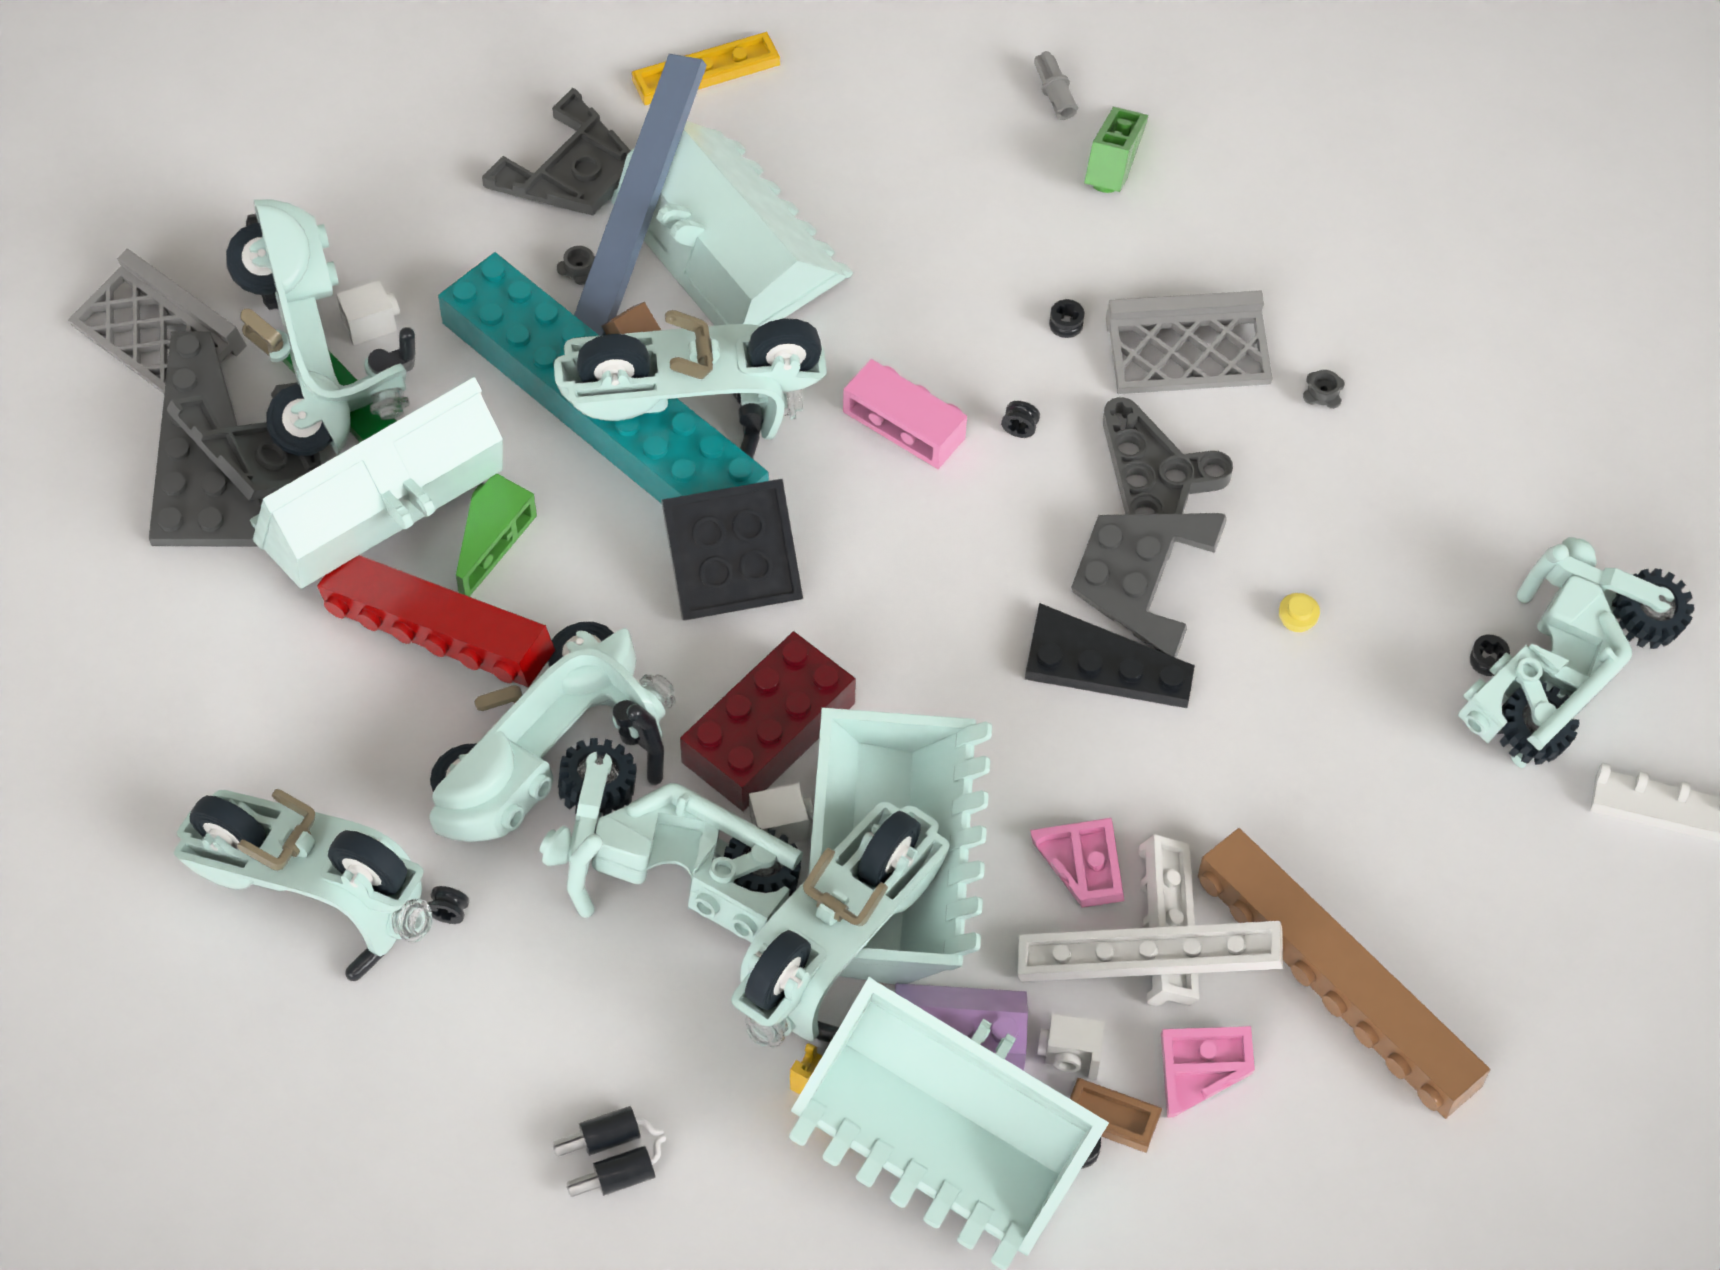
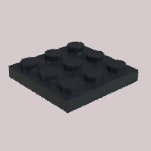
(732, 549)

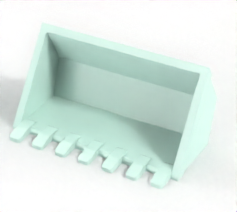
(733, 237)
(380, 485)
(921, 765)
(946, 1120)

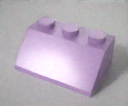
(967, 1008)

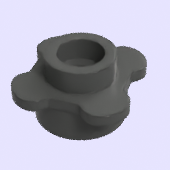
(576, 264)
(1327, 381)

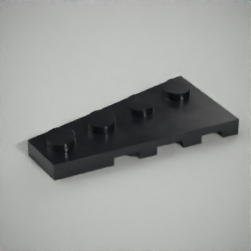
(1097, 660)

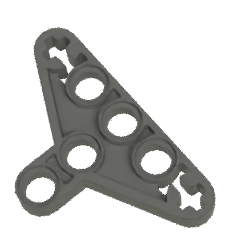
(1154, 459)

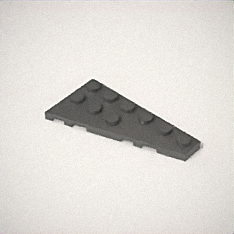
(191, 494)

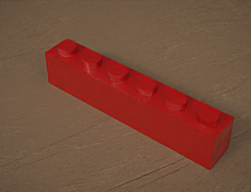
(438, 619)

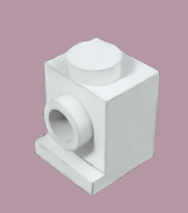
(1072, 1044)

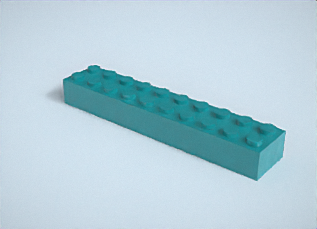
(524, 334)

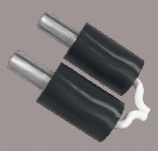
(619, 1170)

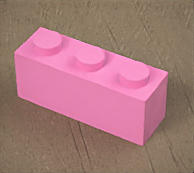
(904, 413)

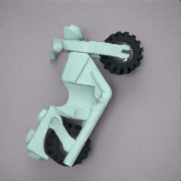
(1584, 650)
(730, 883)

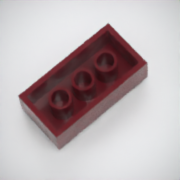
(766, 720)

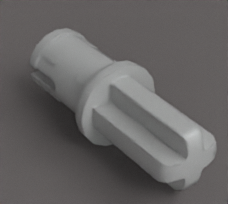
(1055, 86)

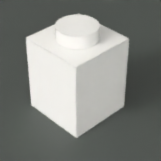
(368, 311)
(782, 811)

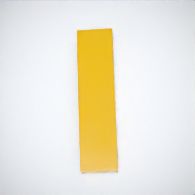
(722, 62)

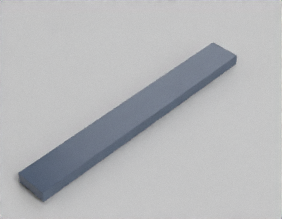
(640, 191)

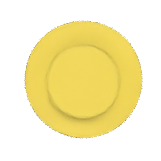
(1299, 612)

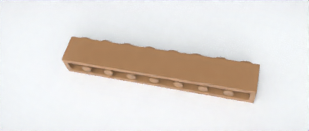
(1345, 975)

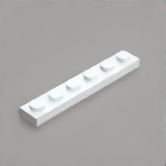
(1150, 951)

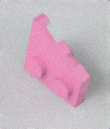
(1083, 859)
(1203, 1063)

